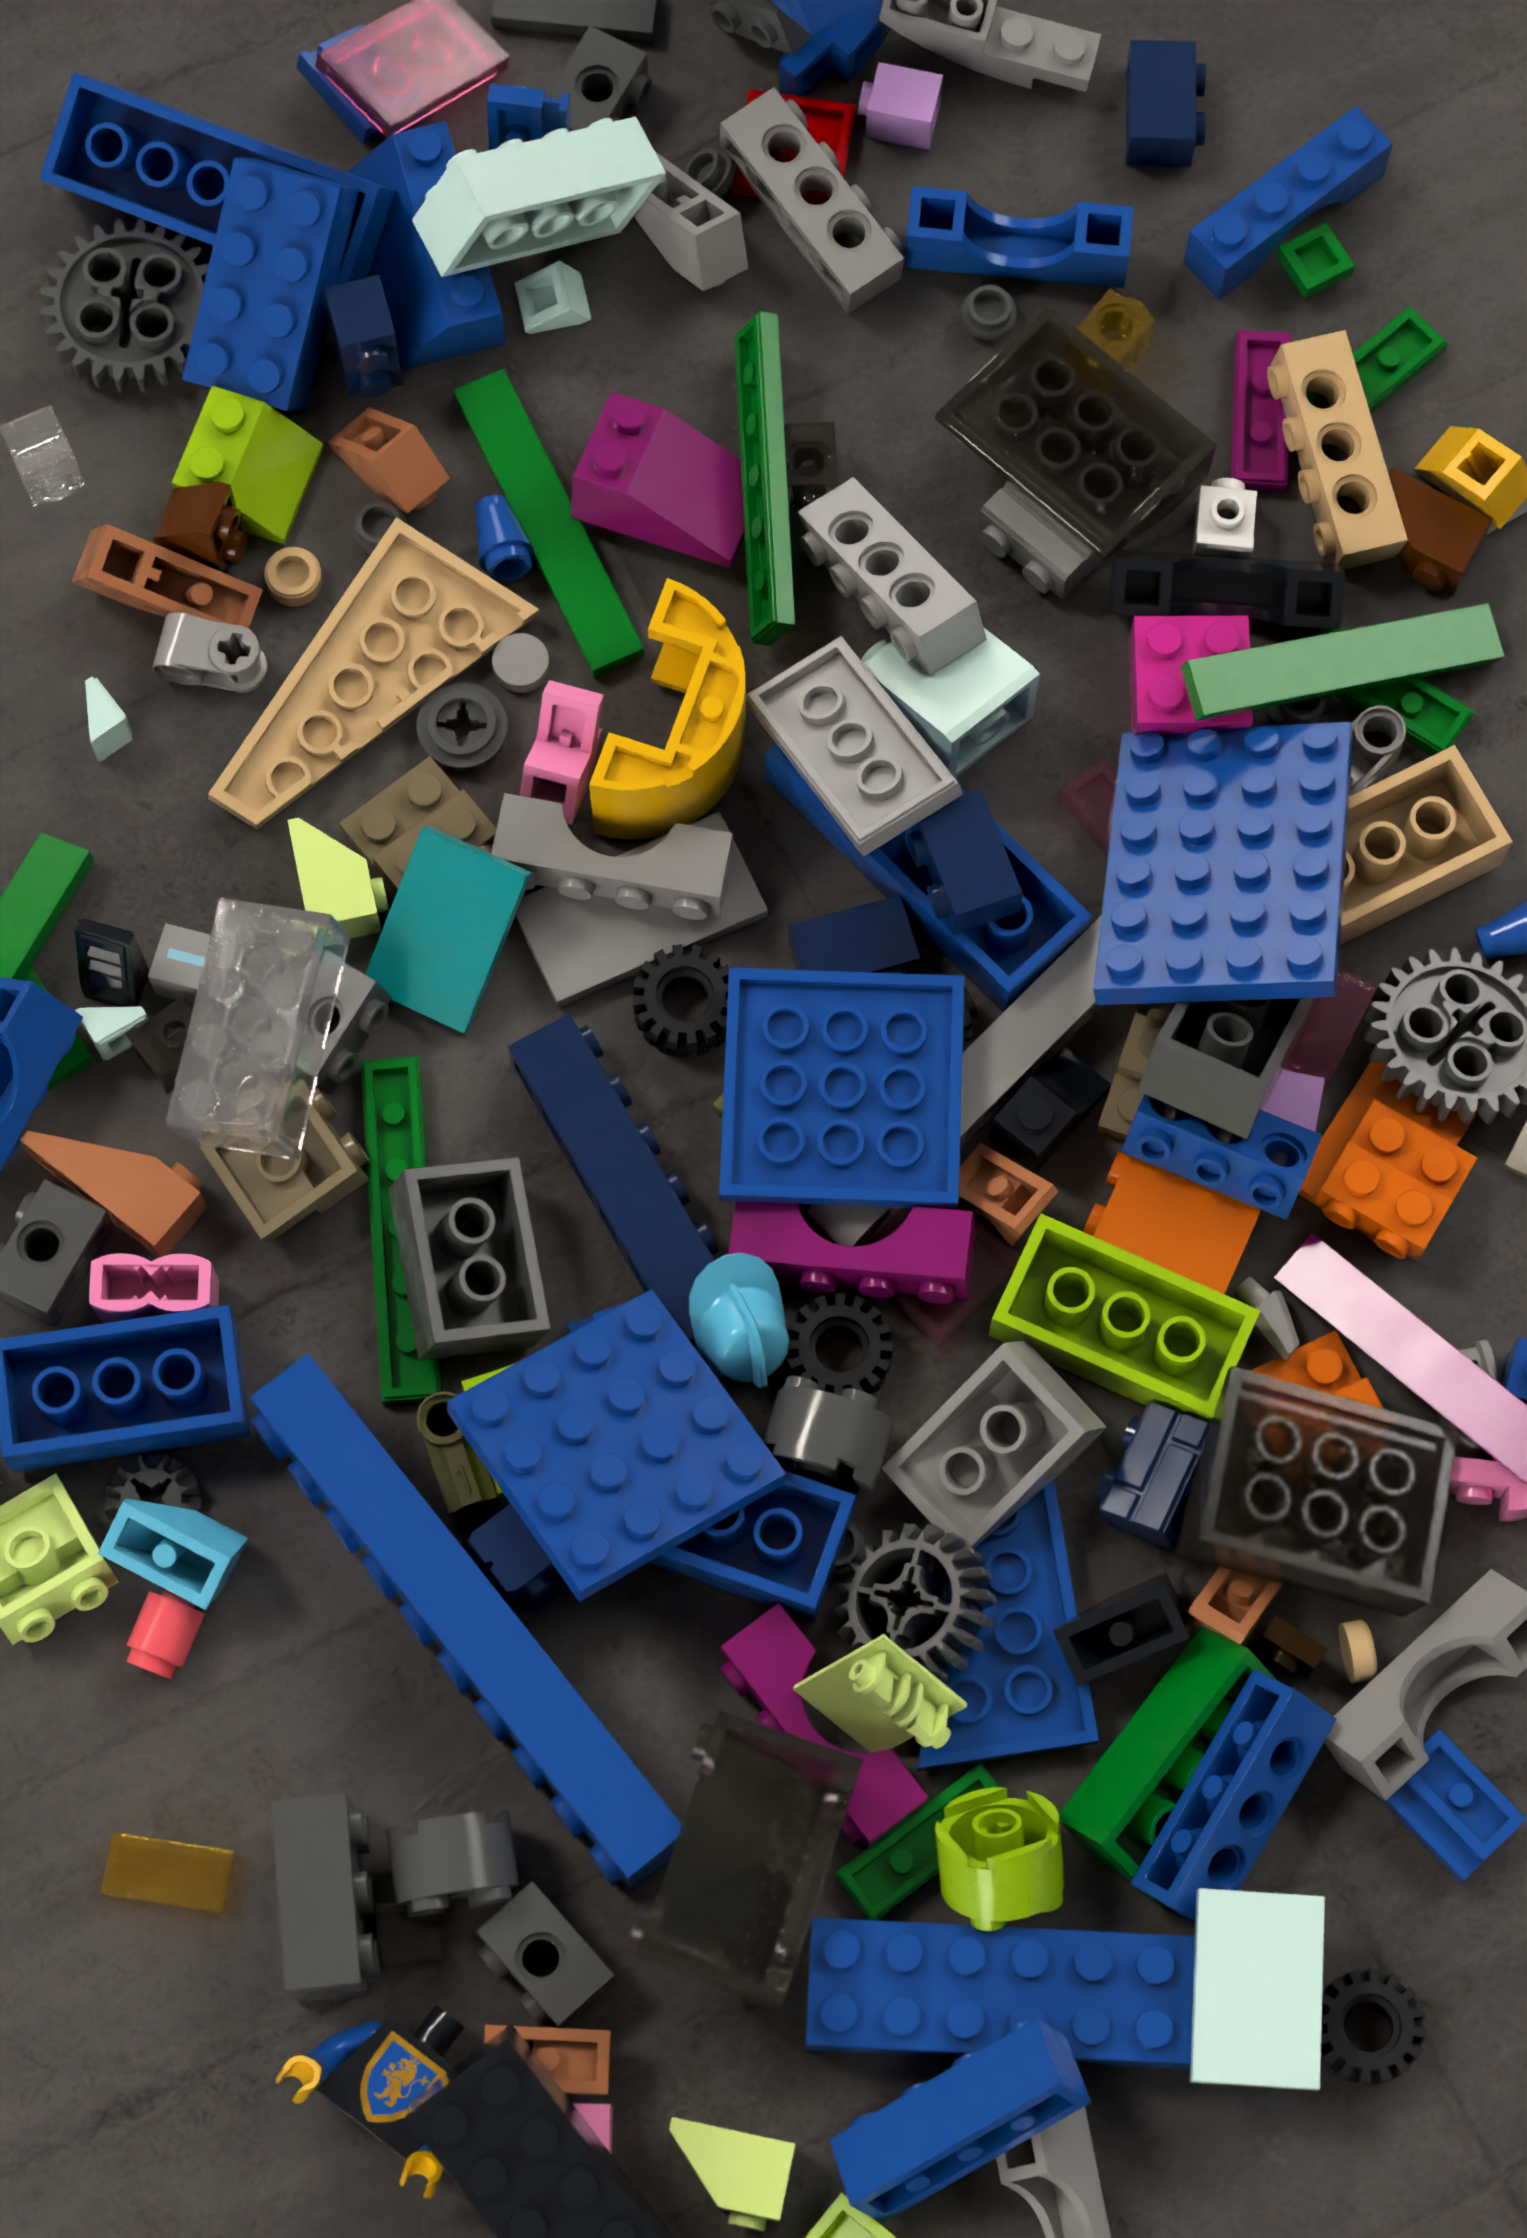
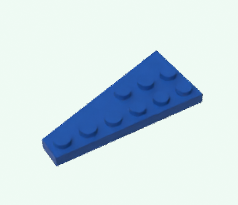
(1020, 1685)

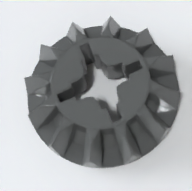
(442, 711)
(153, 1472)

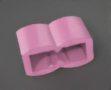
(135, 1288)

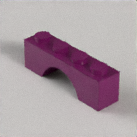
(923, 1257)
(767, 1664)

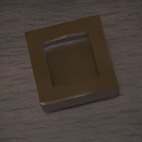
(1290, 1649)

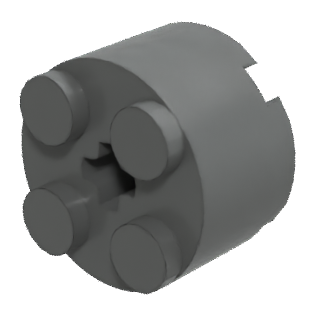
(829, 1435)
(453, 1861)

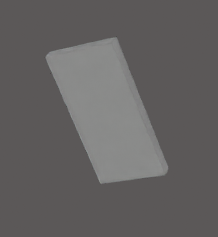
(853, 746)
(599, 942)

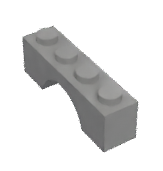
(679, 873)
(1384, 1724)
(1059, 2179)

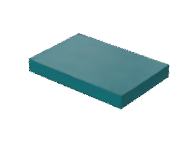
(447, 928)

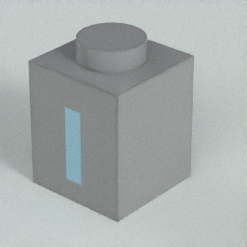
(178, 963)

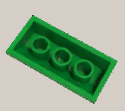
(1156, 1754)

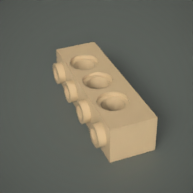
(1328, 368)

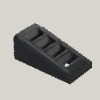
(110, 964)

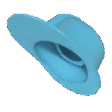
(739, 1318)

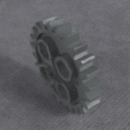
(80, 302)
(1422, 1002)

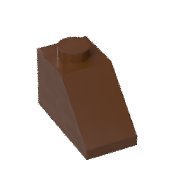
(1439, 533)

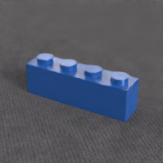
(959, 2120)

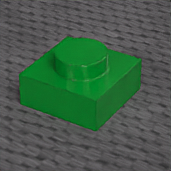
(1315, 261)

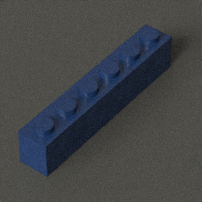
(615, 1162)

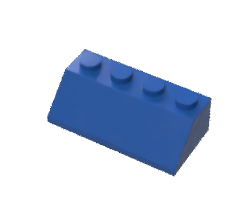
(429, 312)

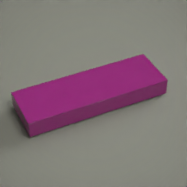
(1257, 434)

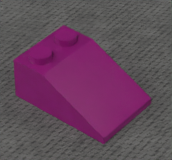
(660, 482)

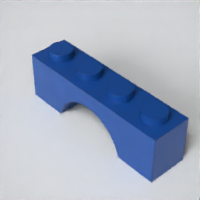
(1324, 171)
(1074, 247)
(33, 1040)

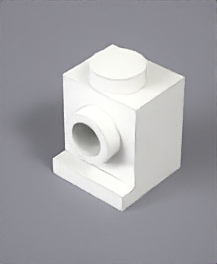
(1222, 536)

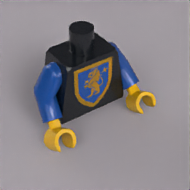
(375, 2075)

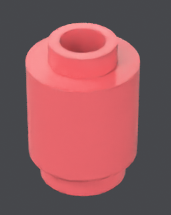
(163, 1633)

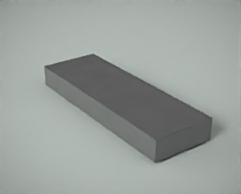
(618, 18)

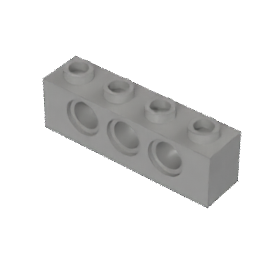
(848, 273)
(890, 577)

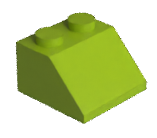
(257, 454)

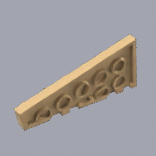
(388, 644)

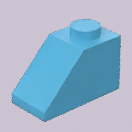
(174, 1549)

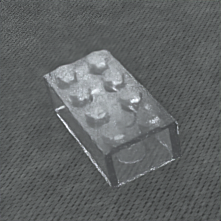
(258, 1028)

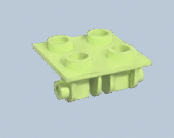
(883, 1697)

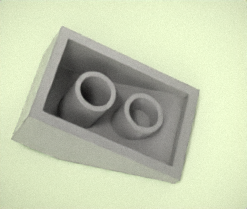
(994, 1444)

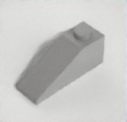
(693, 229)

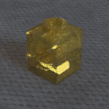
(1123, 316)

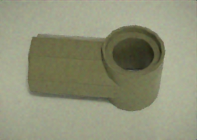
(457, 1468)

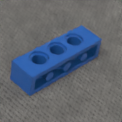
(1235, 1795)

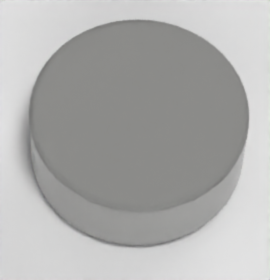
(520, 663)

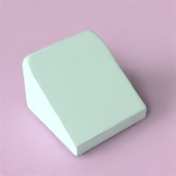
(552, 299)
(106, 721)
(108, 1027)

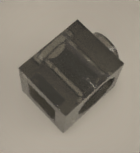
(813, 446)

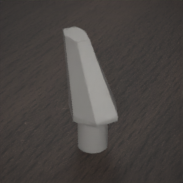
(1274, 1316)

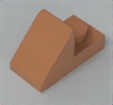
(1003, 1192)
(1233, 1604)
(572, 2056)

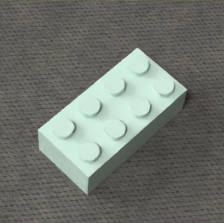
(537, 195)

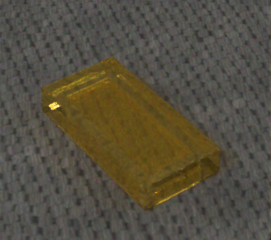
(168, 1873)

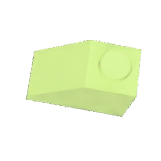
(337, 880)
(738, 2170)

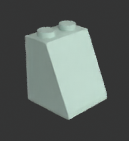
(963, 705)

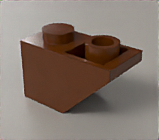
(203, 525)

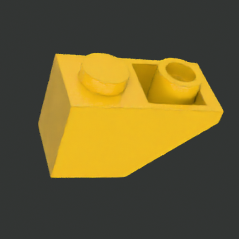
(1477, 472)

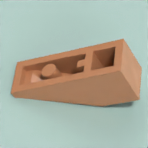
(161, 580)
(135, 1189)

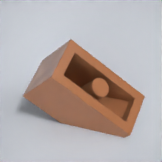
(390, 459)

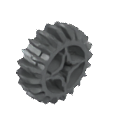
(919, 1560)

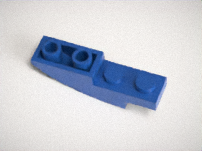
(838, 48)

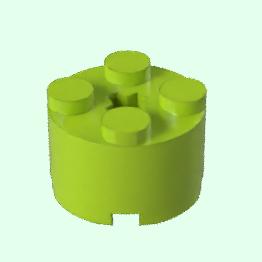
(1000, 1857)

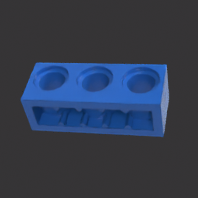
(1255, 1170)

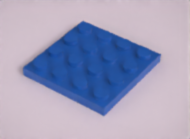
(842, 1088)
(615, 1444)

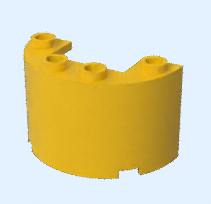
(648, 789)

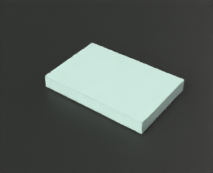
(1257, 1989)

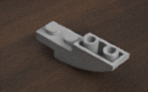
(996, 40)

